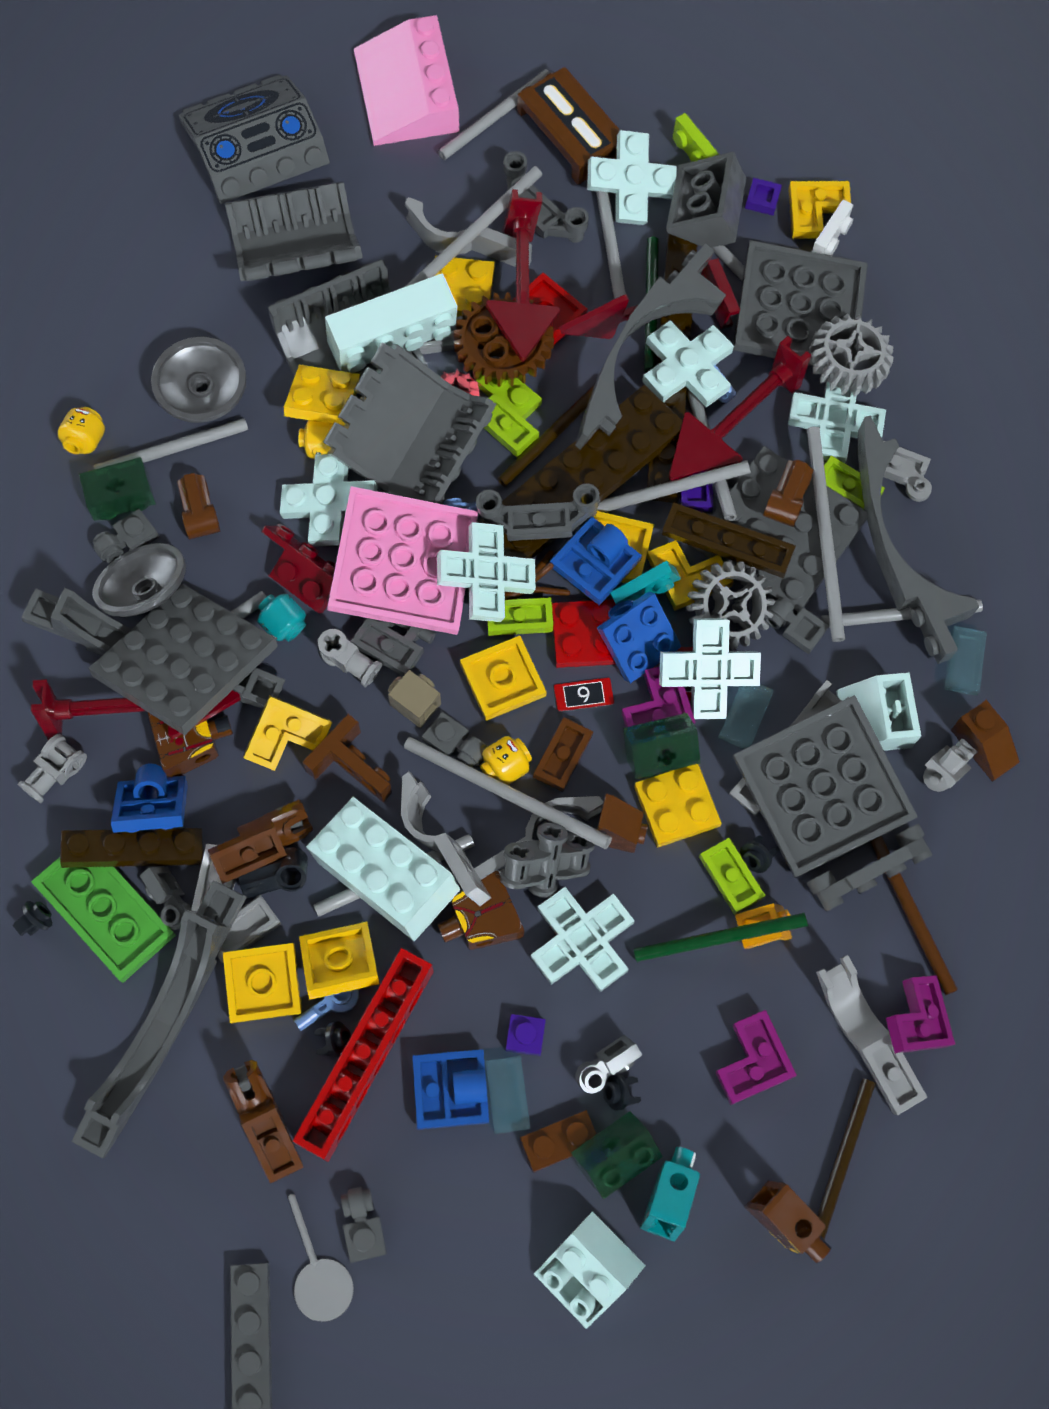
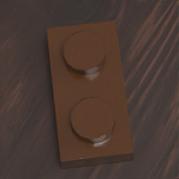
(563, 754)
(557, 1140)

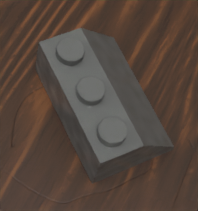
(707, 201)

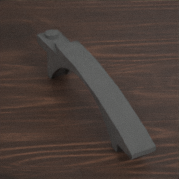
(678, 294)
(930, 605)
(86, 625)
(193, 962)

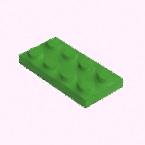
(105, 915)

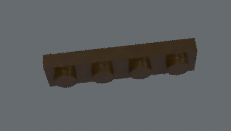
(728, 540)
(139, 848)

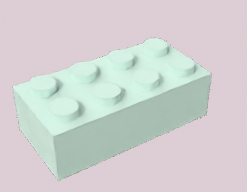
(399, 318)
(384, 868)

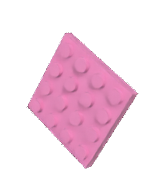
(391, 560)

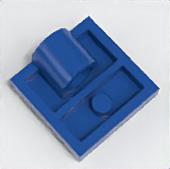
(596, 559)
(638, 635)
(152, 806)
(450, 1089)

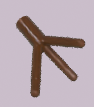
(541, 570)

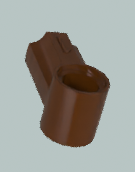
(787, 500)
(198, 513)

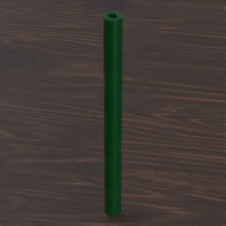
(650, 357)
(721, 937)

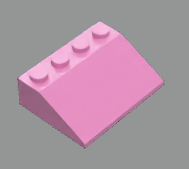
(407, 83)

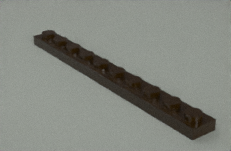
(661, 465)

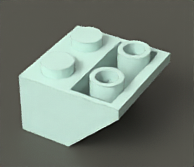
(888, 707)
(590, 1270)

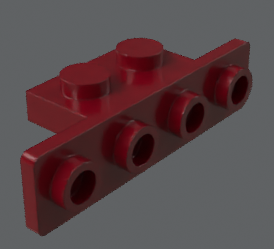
(301, 569)

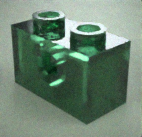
(102, 485)
(661, 745)
(617, 1154)

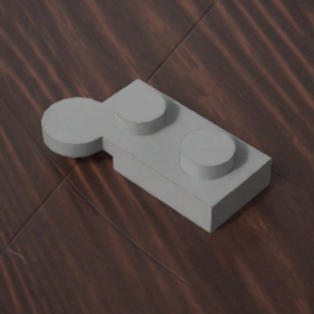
(909, 470)

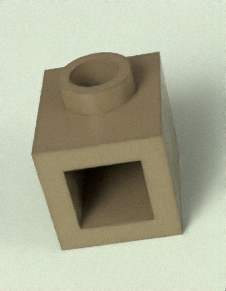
(414, 697)

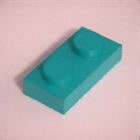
(657, 580)

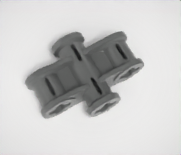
(544, 861)

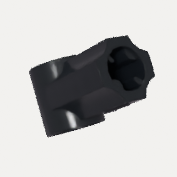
(276, 876)

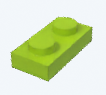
(691, 139)
(518, 396)
(510, 428)
(844, 481)
(524, 617)
(731, 876)

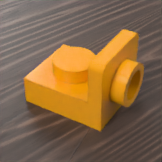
(760, 914)

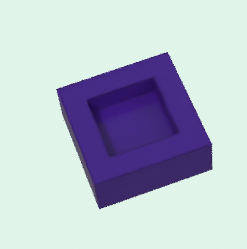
(763, 196)
(698, 498)
(525, 1035)

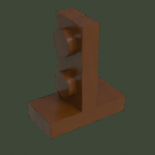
(350, 759)

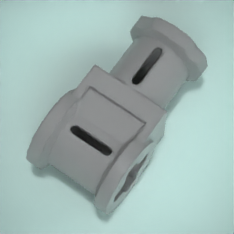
(347, 657)
(53, 767)

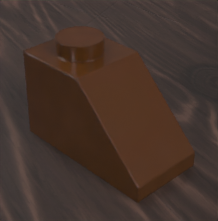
(990, 738)
(622, 824)

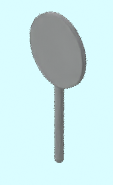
(324, 1285)

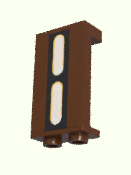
(570, 120)

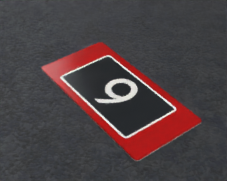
(583, 694)

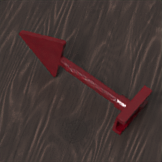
(605, 319)
(520, 320)
(703, 448)
(53, 711)

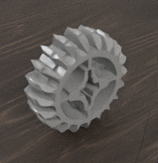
(851, 354)
(721, 595)

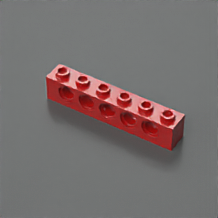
(364, 1055)

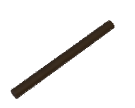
(545, 439)
(845, 1153)

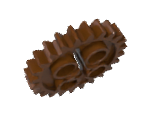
(477, 348)

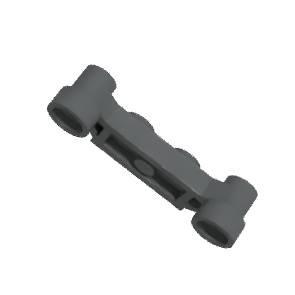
(551, 219)
(539, 520)
(912, 847)

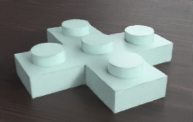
(631, 177)
(688, 363)
(835, 416)
(322, 500)
(486, 572)
(710, 668)
(582, 939)

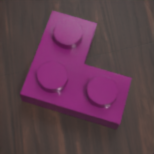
(664, 703)
(928, 1021)
(765, 1061)

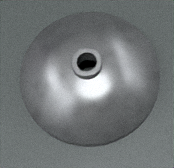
(198, 365)
(139, 580)

